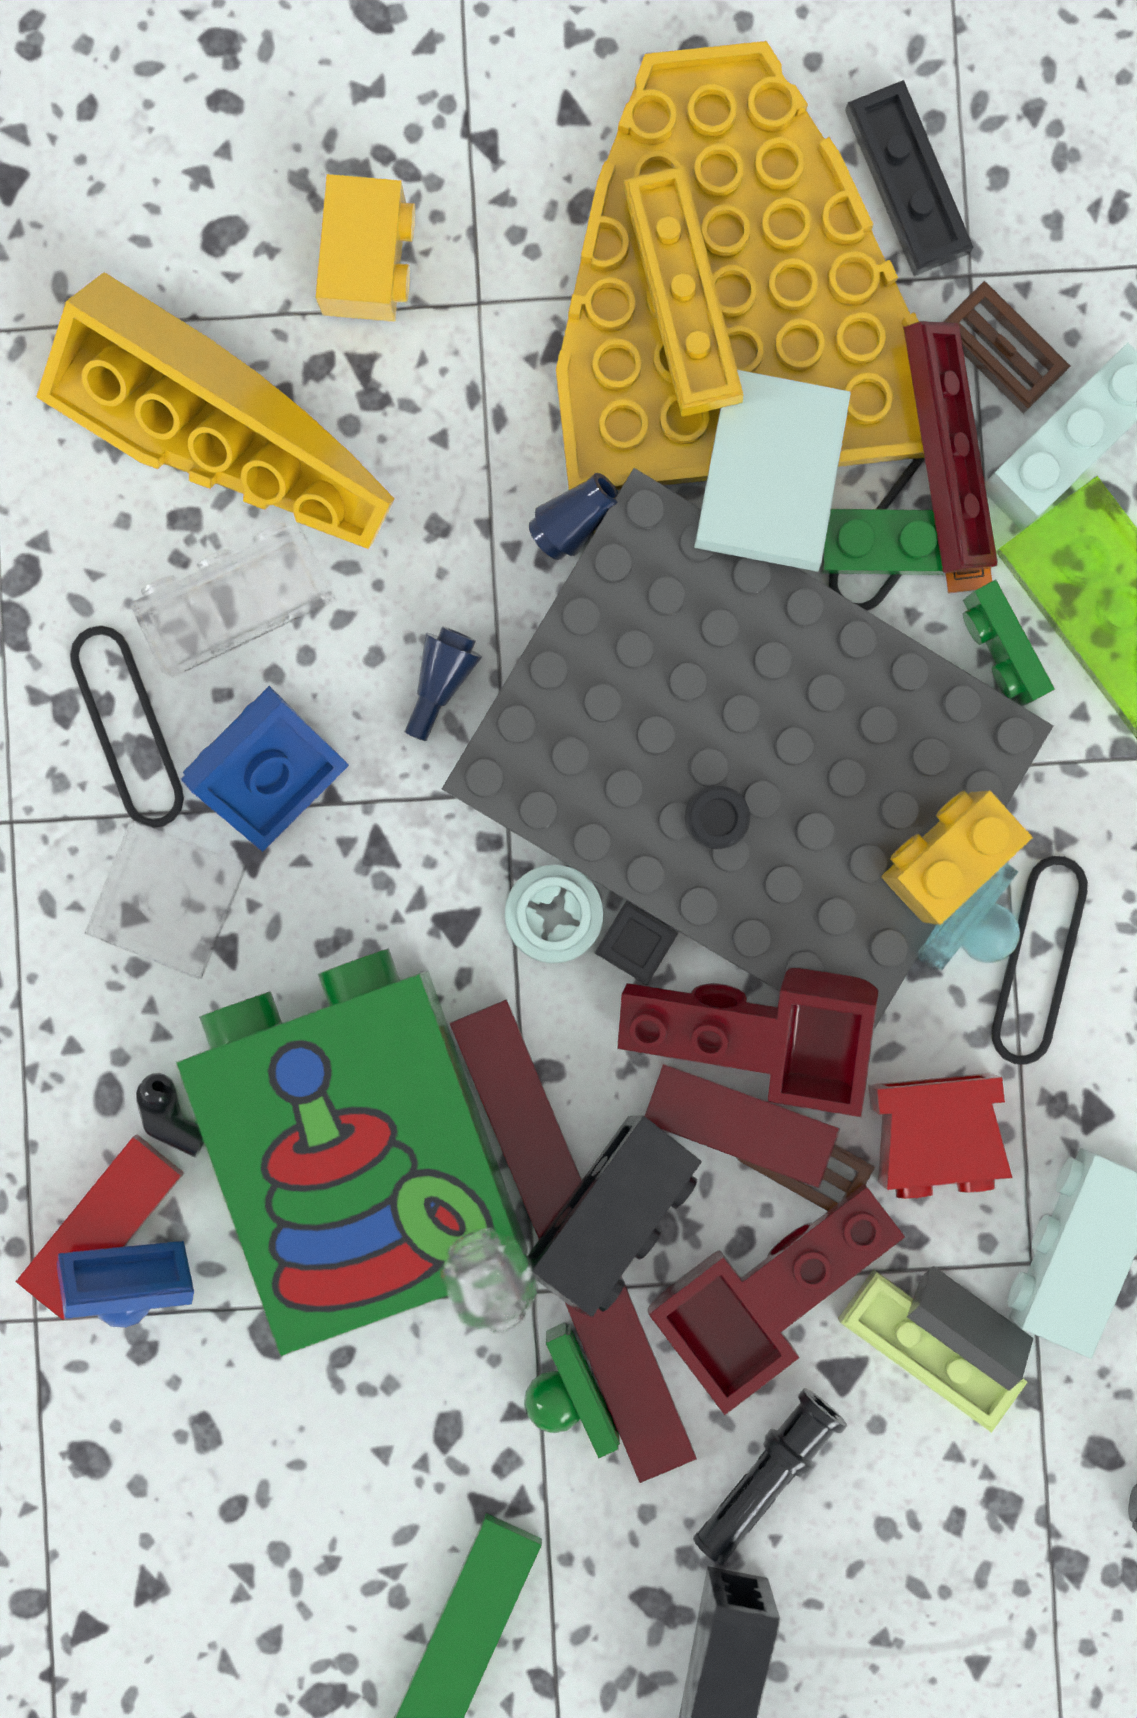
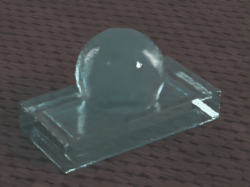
(979, 925)

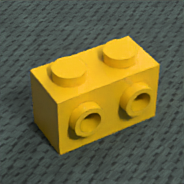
(362, 248)
(955, 856)

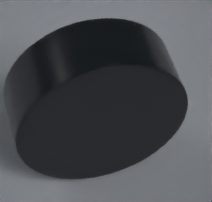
(717, 817)

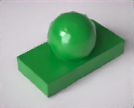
(571, 1394)

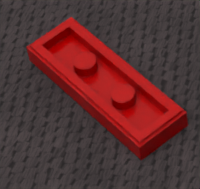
(105, 1216)

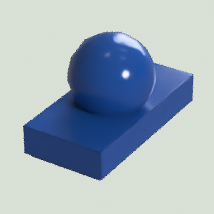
(124, 1281)

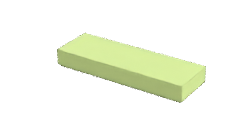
(880, 1318)

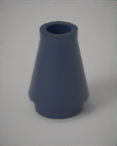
(571, 518)

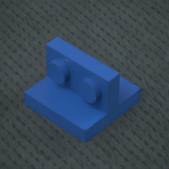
(263, 769)

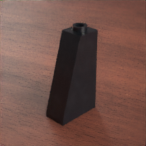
(730, 1646)

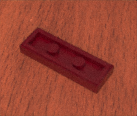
(742, 1125)

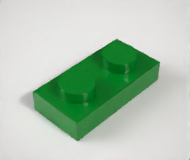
(881, 542)
(1017, 664)

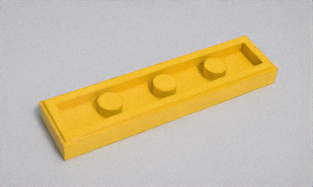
(683, 291)

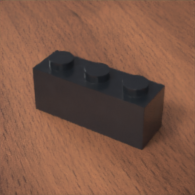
(613, 1216)

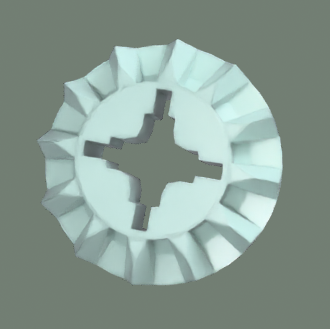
(526, 925)

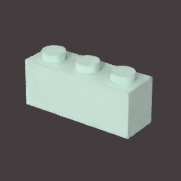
(1068, 442)
(1079, 1255)

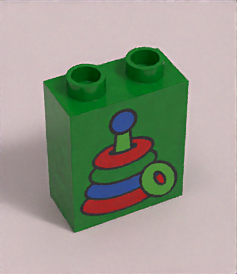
(345, 1149)

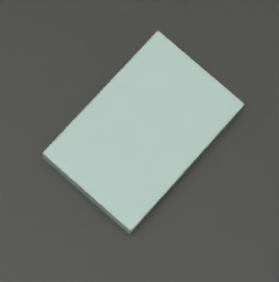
(774, 472)

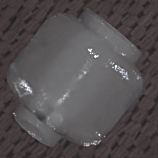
(488, 1280)

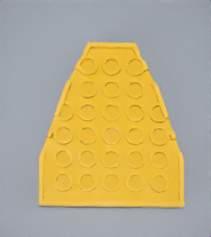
(787, 258)

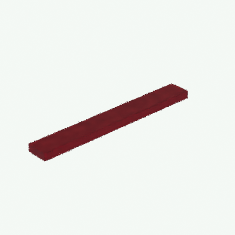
(545, 1181)

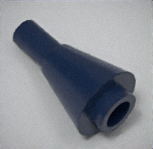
(444, 667)

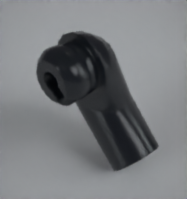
(162, 1115)

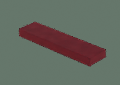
(950, 446)

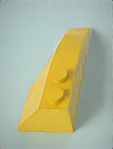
(196, 407)

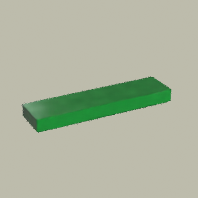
(471, 1622)

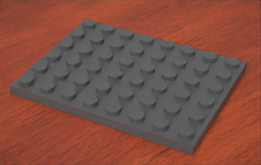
(751, 677)

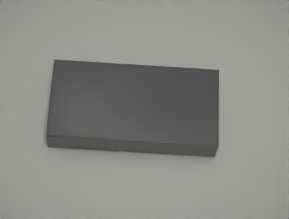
(970, 1328)

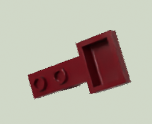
(809, 1044)
(734, 1324)

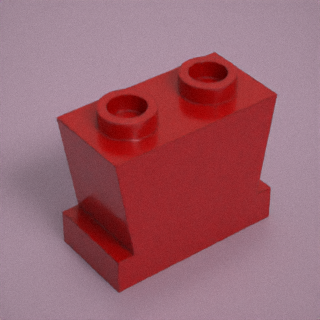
(940, 1134)

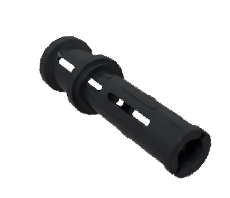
(785, 1455)

